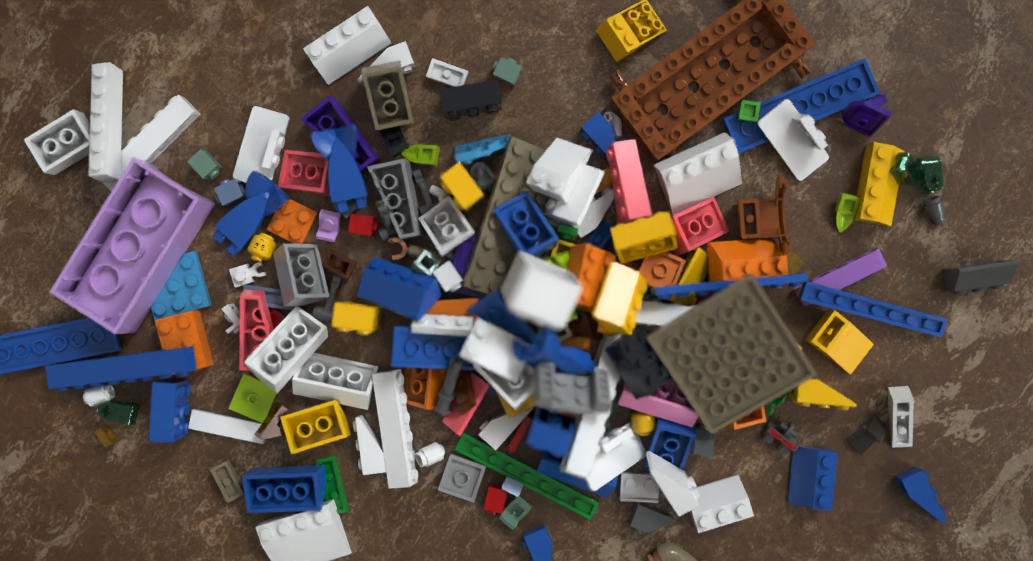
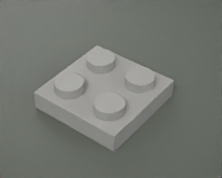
(462, 477)

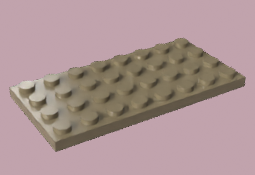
(492, 250)

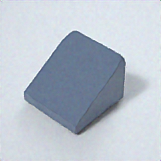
(512, 486)

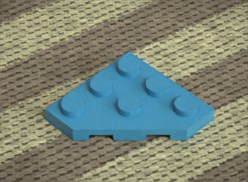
(467, 152)
(183, 290)

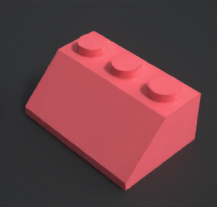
(457, 421)

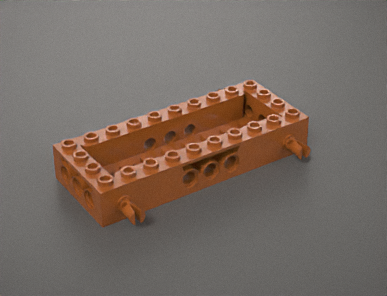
(697, 61)

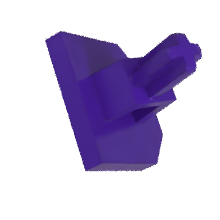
(866, 115)

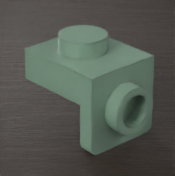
(514, 512)

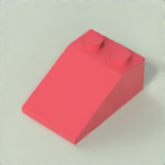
(304, 172)
(698, 226)

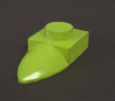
(422, 154)
(846, 210)

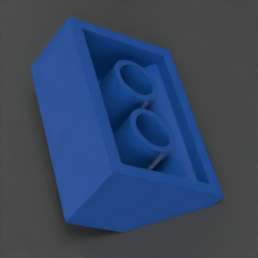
(812, 477)

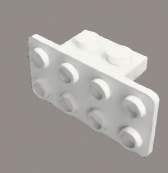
(795, 139)
(261, 143)
(615, 455)

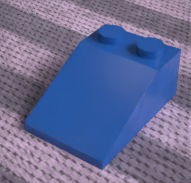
(526, 226)
(670, 442)

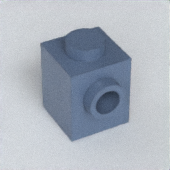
(230, 192)

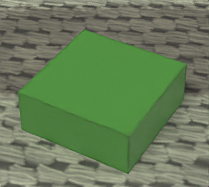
(748, 111)

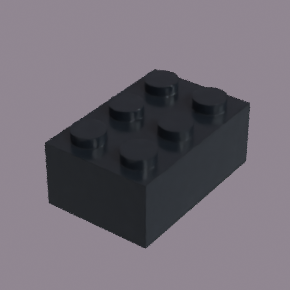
(470, 100)
(638, 363)

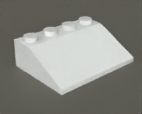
(699, 173)
(305, 535)

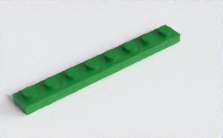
(527, 475)

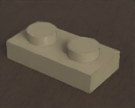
(227, 481)

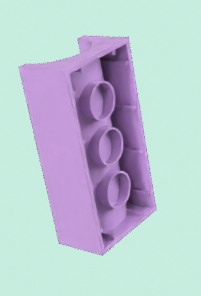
(132, 248)

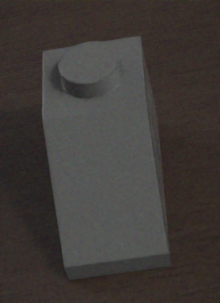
(704, 442)
(648, 519)

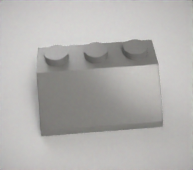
(300, 274)

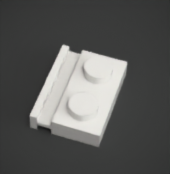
(638, 487)

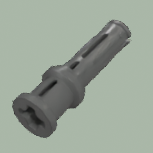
(447, 393)

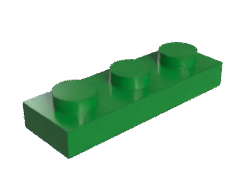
(334, 486)

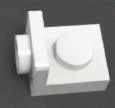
(232, 314)

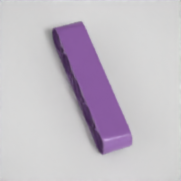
(849, 272)

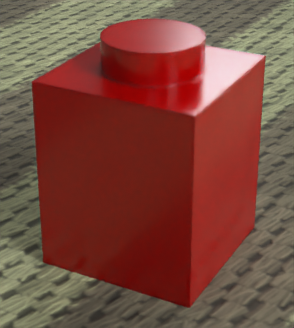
(363, 225)
(495, 499)

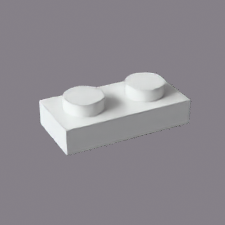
(446, 73)

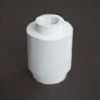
(98, 395)
(430, 454)

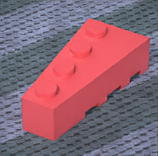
(627, 182)
(254, 323)

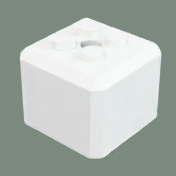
(540, 291)

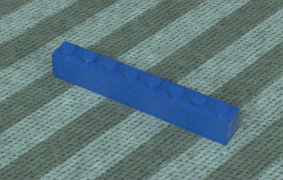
(122, 367)

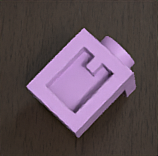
(328, 225)

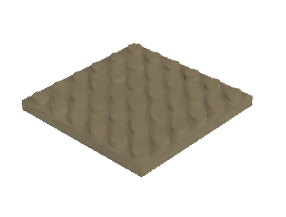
(731, 354)

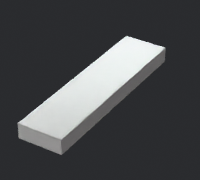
(224, 425)

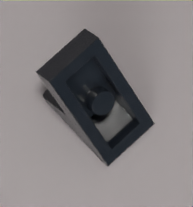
(394, 140)

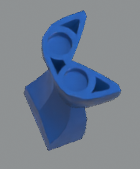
(344, 176)
(244, 220)
(547, 349)

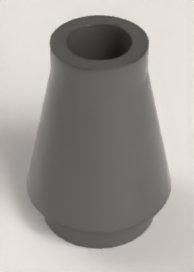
(935, 209)

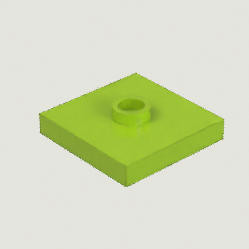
(253, 398)

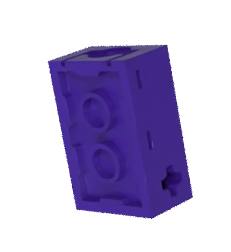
(461, 261)

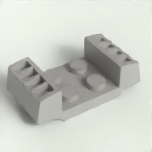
(571, 392)

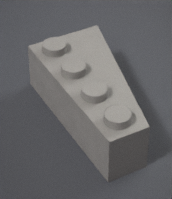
(398, 192)

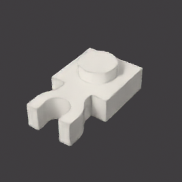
(245, 275)

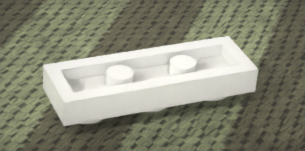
(443, 325)

